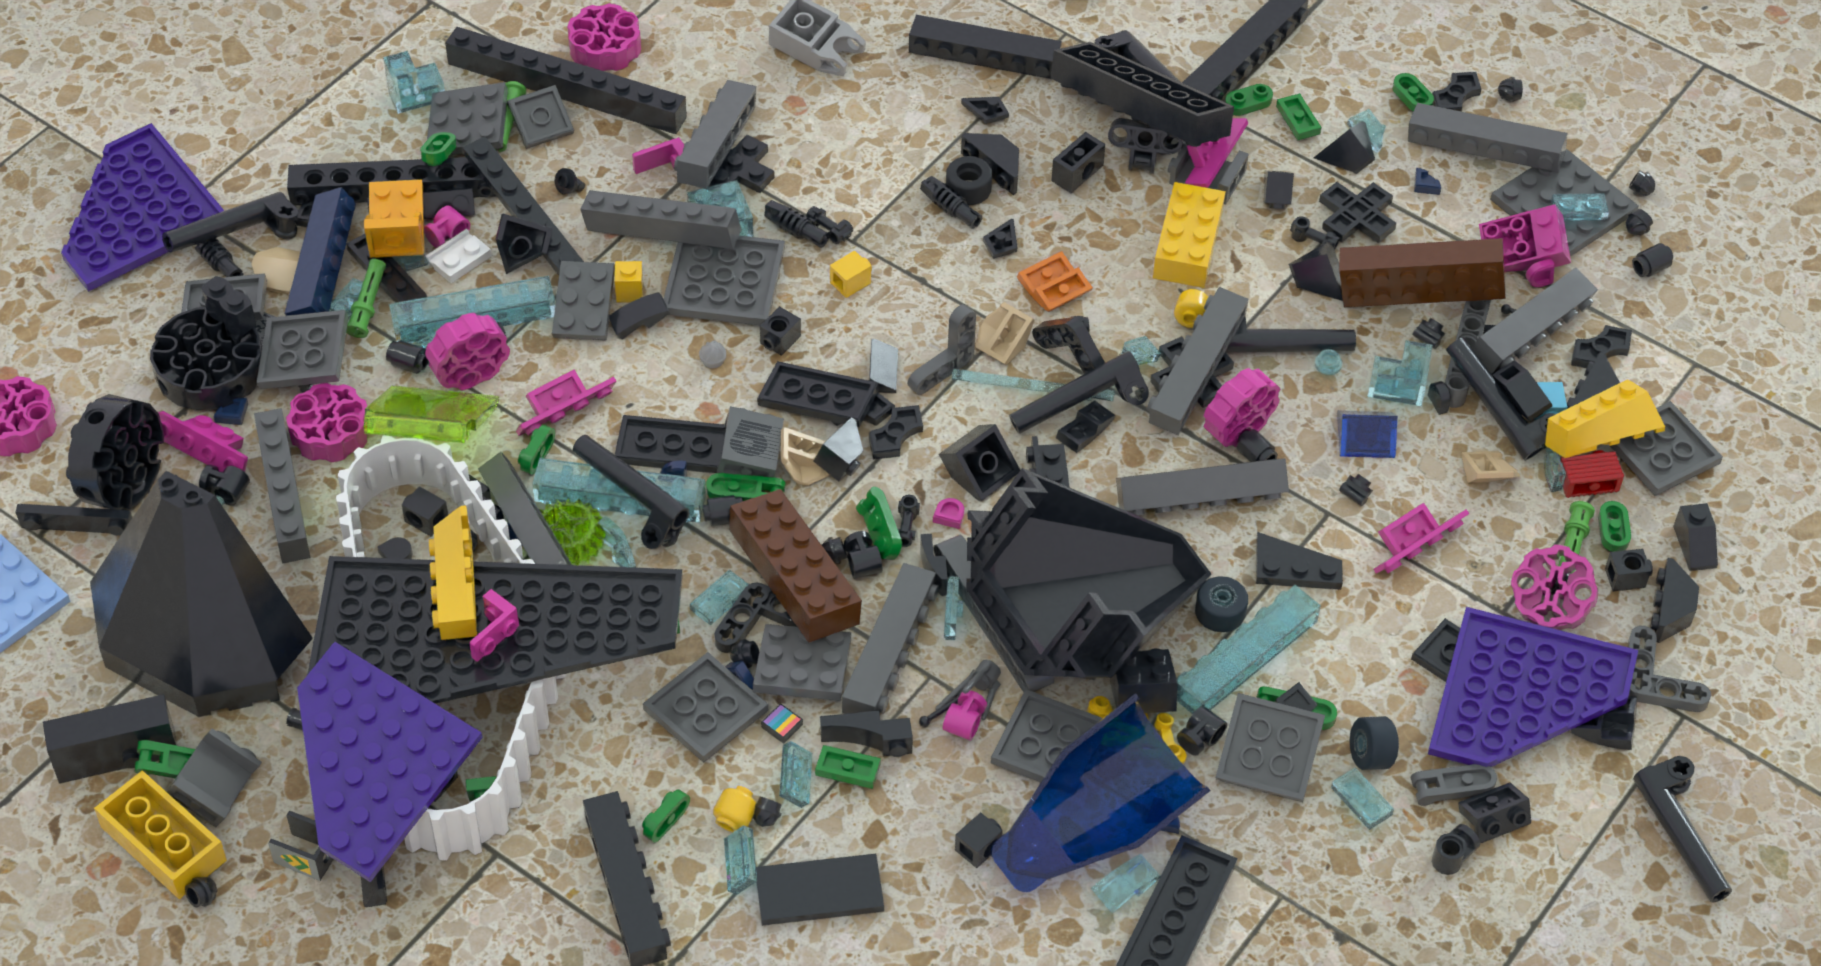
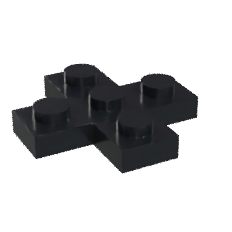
(743, 165)
(1357, 212)
(1173, 348)

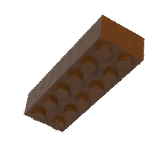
(1422, 273)
(795, 565)

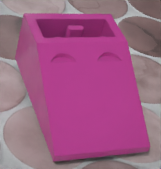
(1530, 237)

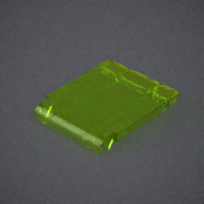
(428, 413)

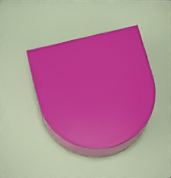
(1541, 273)
(949, 513)

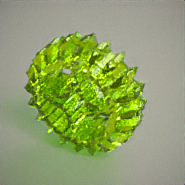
(575, 528)

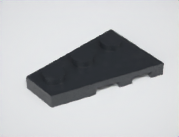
(1292, 565)

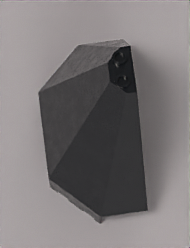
(1075, 578)
(193, 606)

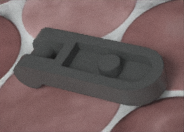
(1453, 783)

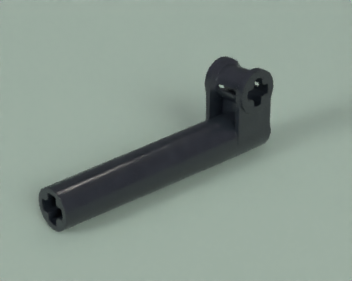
(1130, 47)
(273, 210)
(1291, 340)
(1120, 371)
(1525, 437)
(666, 513)
(1659, 787)

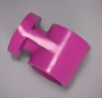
(446, 225)
(965, 718)

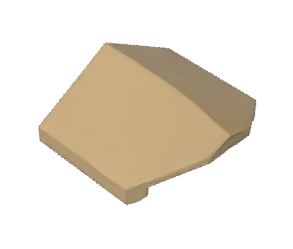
(279, 267)
(1004, 333)
(798, 455)
(1487, 467)

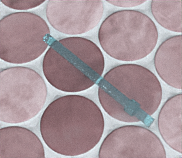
(1020, 383)

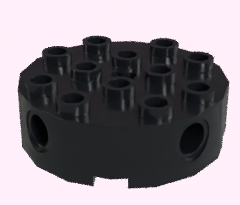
(203, 362)
(115, 452)

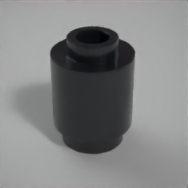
(1653, 260)
(407, 356)
(1255, 446)
(718, 509)

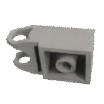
(814, 36)

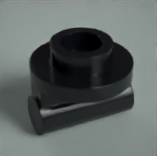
(567, 182)
(1429, 332)
(1356, 489)

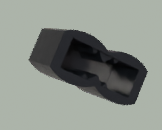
(228, 306)

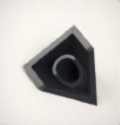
(1350, 151)
(521, 241)
(1318, 272)

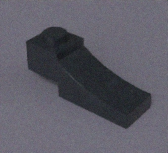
(865, 728)

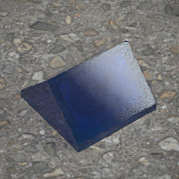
(1367, 433)

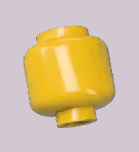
(1189, 306)
(734, 808)

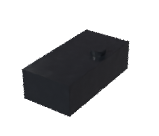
(106, 737)

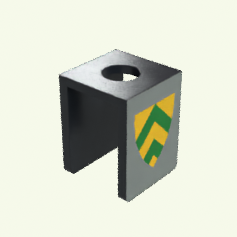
(296, 859)

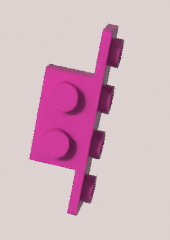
(1211, 155)
(560, 396)
(204, 440)
(1411, 531)

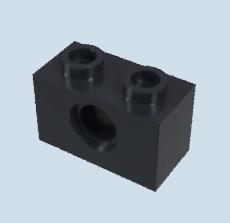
(1078, 162)

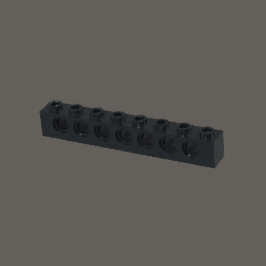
(354, 177)

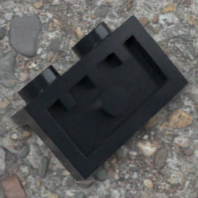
(1048, 461)
(1497, 811)

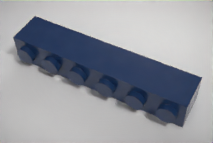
(321, 253)

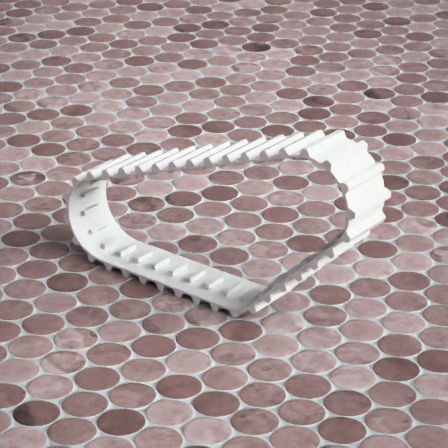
(422, 462)

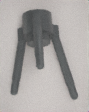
(983, 678)

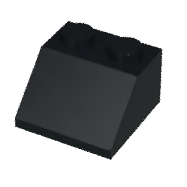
(980, 461)

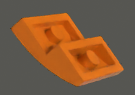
(1054, 281)

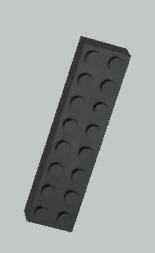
(1142, 93)

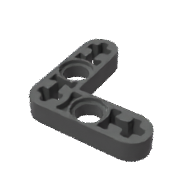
(959, 352)
(1652, 683)

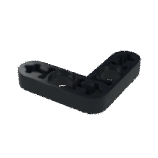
(1069, 333)
(761, 607)

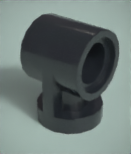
(226, 484)
(861, 555)
(1200, 728)
(1460, 843)

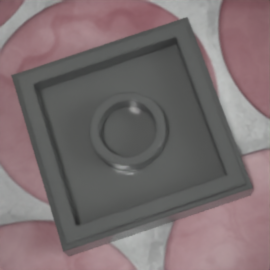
(540, 116)

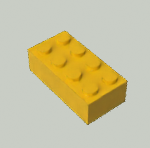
(1189, 235)
(160, 833)

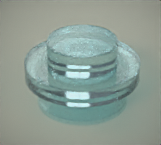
(1328, 362)

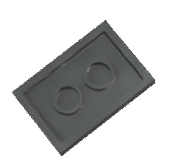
(251, 285)
(583, 300)

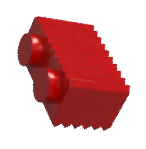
(1592, 474)

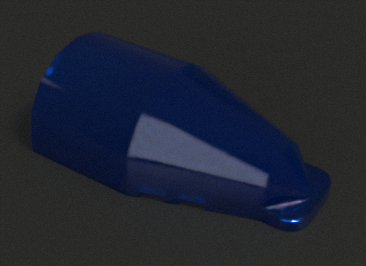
(1097, 800)

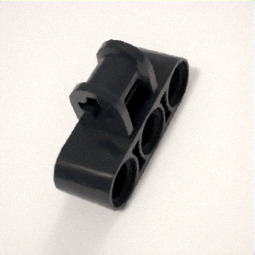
(1142, 152)

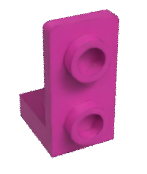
(657, 155)
(504, 624)

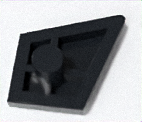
(986, 108)
(1001, 240)

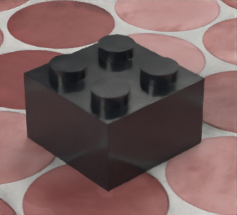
(1151, 678)

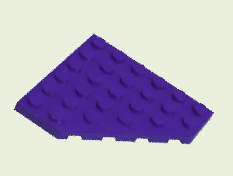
(130, 204)
(1523, 686)
(373, 757)

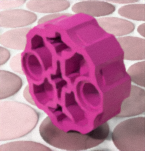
(604, 37)
(467, 351)
(1241, 406)
(24, 416)
(327, 422)
(1528, 598)

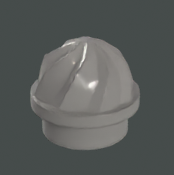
(712, 354)

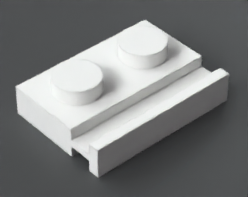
(458, 256)

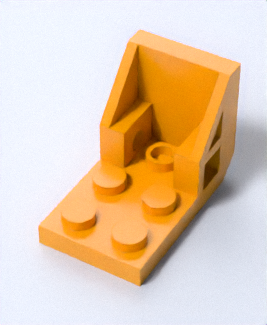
(395, 219)

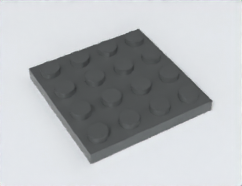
(1535, 190)
(725, 282)

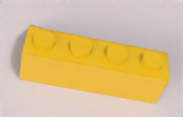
(1604, 420)
(453, 577)

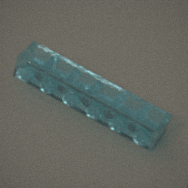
(506, 303)
(577, 480)
(1247, 650)

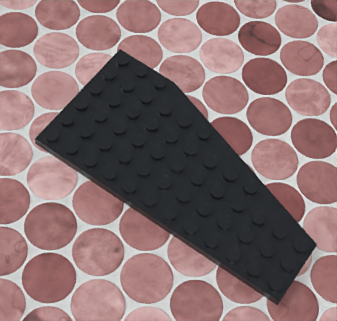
(565, 614)

